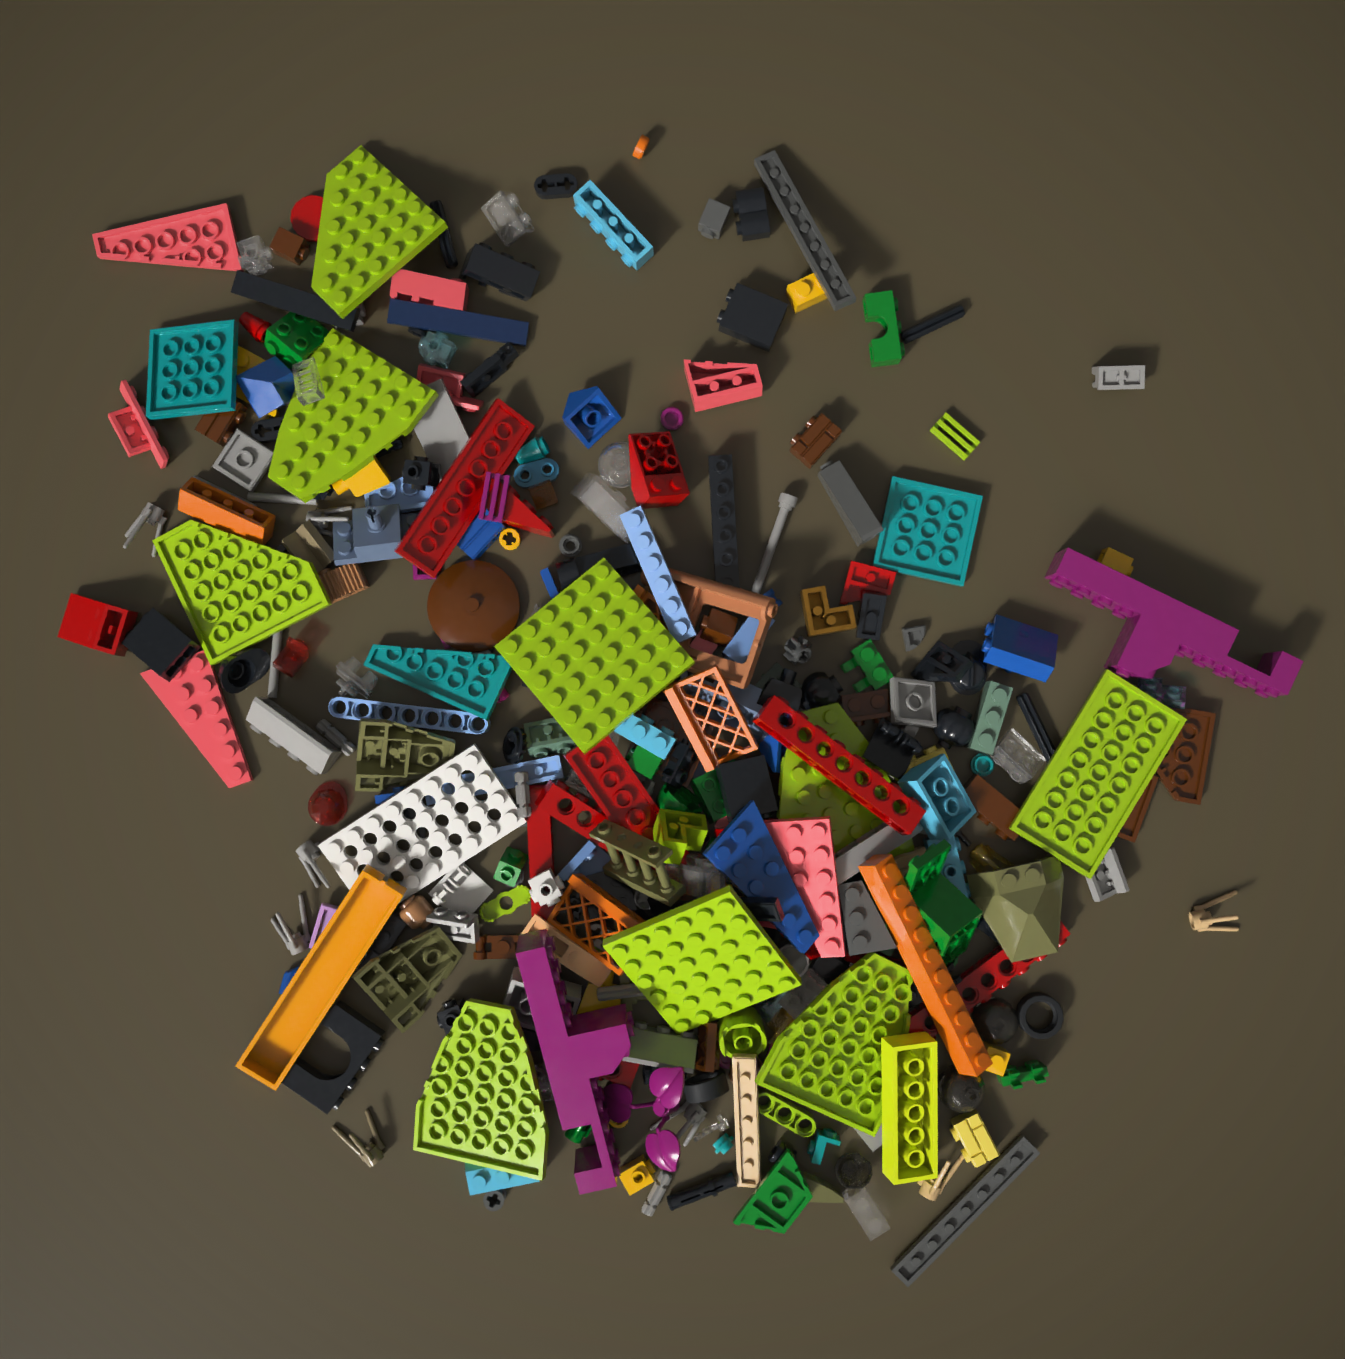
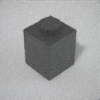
(713, 219)

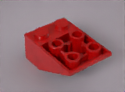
(656, 470)
(521, 514)
(96, 624)

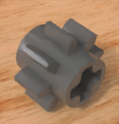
(798, 650)

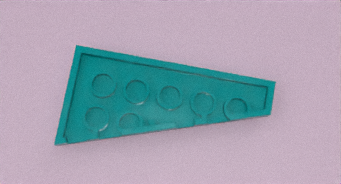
(455, 677)

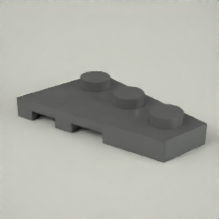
(862, 921)

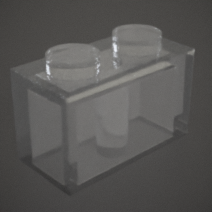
(866, 1212)

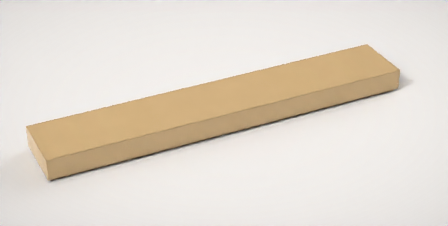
(746, 1120)

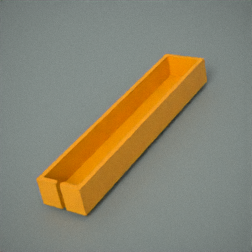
(321, 977)

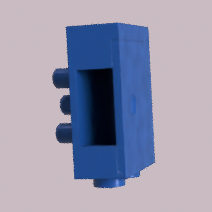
(1020, 648)

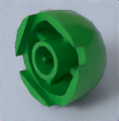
(677, 799)

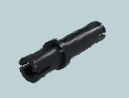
(701, 1191)

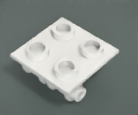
(460, 890)

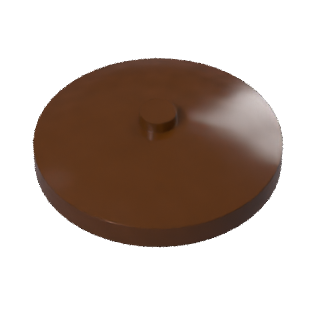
(473, 606)

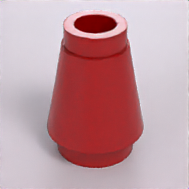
(255, 326)

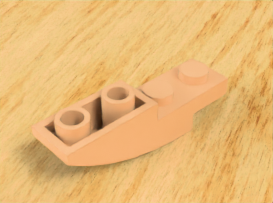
(571, 954)

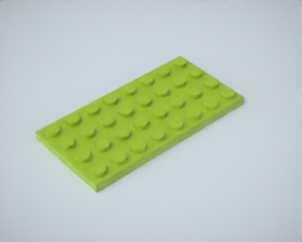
(1097, 773)

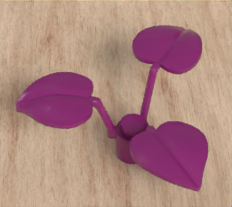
(668, 1087)

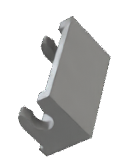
(1119, 377)

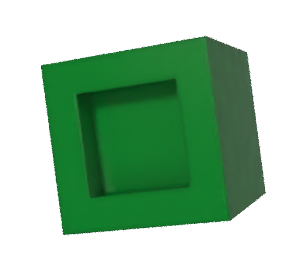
(644, 761)

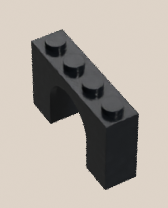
(326, 1090)

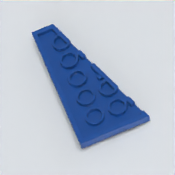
(755, 867)

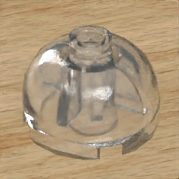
(615, 464)

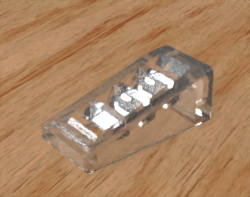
(313, 394)

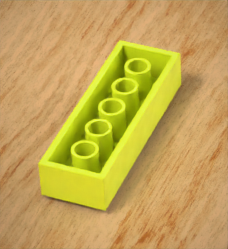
(909, 1107)

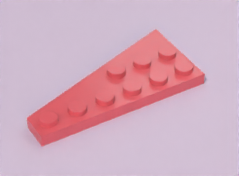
(187, 239)
(202, 712)
(810, 860)

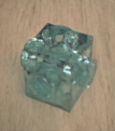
(437, 349)

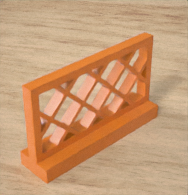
(691, 721)
(605, 903)

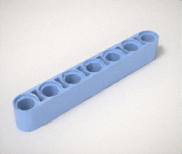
(399, 711)

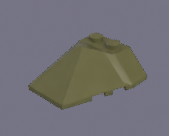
(396, 754)
(1022, 906)
(409, 975)

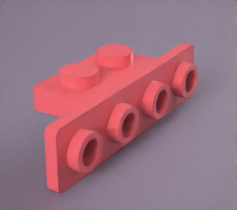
(429, 374)
(134, 429)

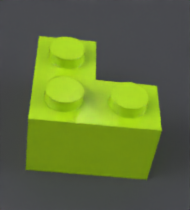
(679, 832)

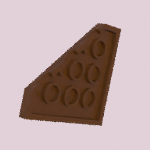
(1187, 759)

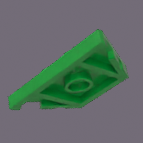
(777, 1198)

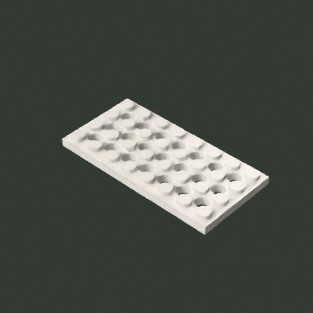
(412, 797)

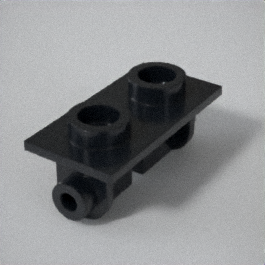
(677, 773)

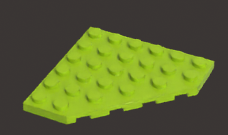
(367, 231)
(237, 587)

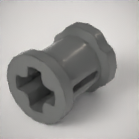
(494, 1205)

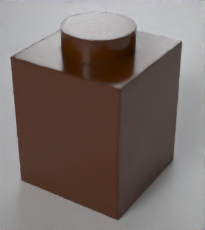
(290, 246)
(718, 627)

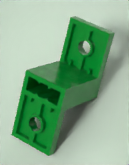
(943, 906)

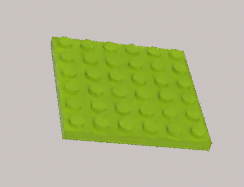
(594, 655)
(702, 960)

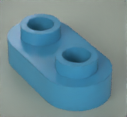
(536, 472)

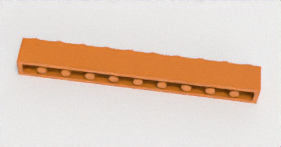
(925, 964)

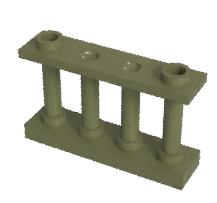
(634, 874)

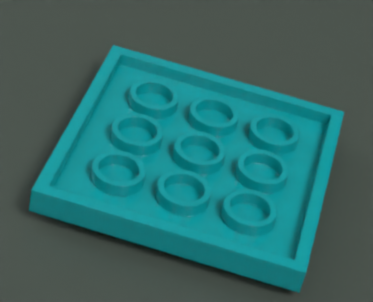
(192, 369)
(927, 531)

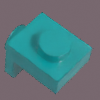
(817, 1146)

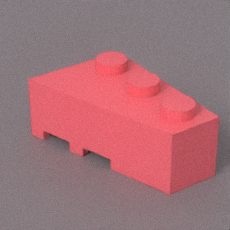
(429, 290)
(721, 384)

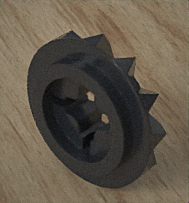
(514, 745)

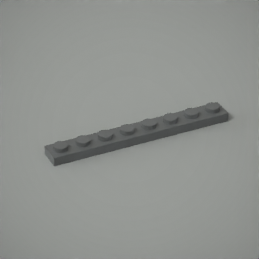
(805, 231)
(964, 1210)

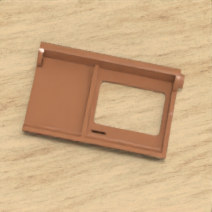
(701, 591)

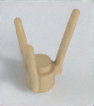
(1201, 920)
(933, 1187)

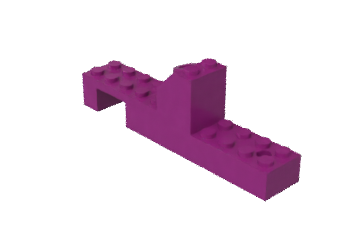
(1165, 627)
(575, 1055)

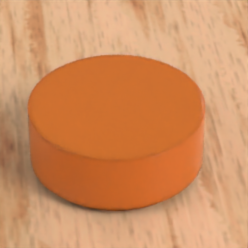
(641, 147)

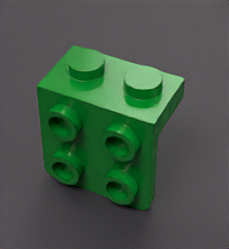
(294, 338)

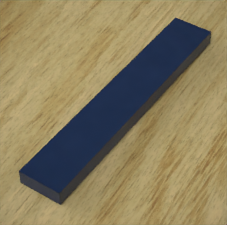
(457, 322)

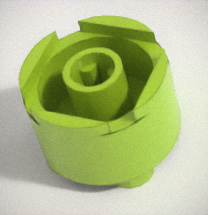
(742, 1033)

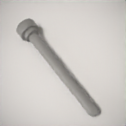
(786, 503)

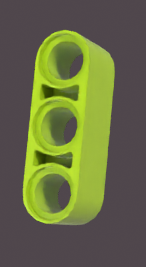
(792, 1119)

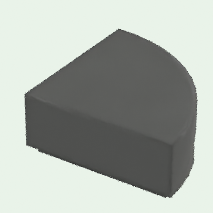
(913, 636)

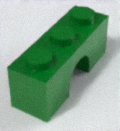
(882, 308)

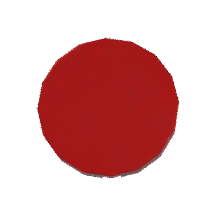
(306, 217)

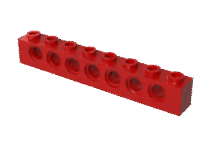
(845, 779)
(981, 992)

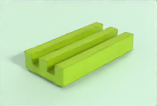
(946, 417)

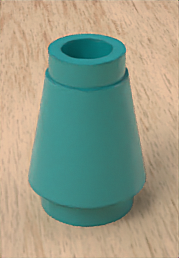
(533, 450)

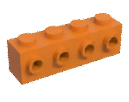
(225, 511)

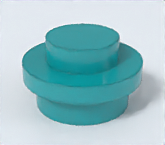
(982, 764)
(723, 1144)

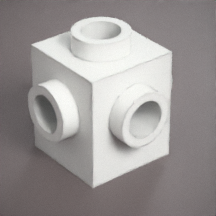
(548, 879)

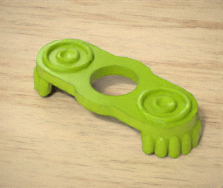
(492, 909)

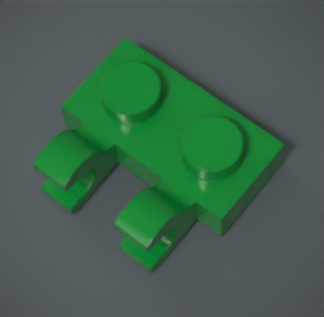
(871, 665)
(1031, 1070)

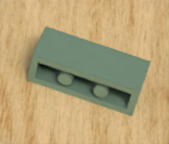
(989, 717)

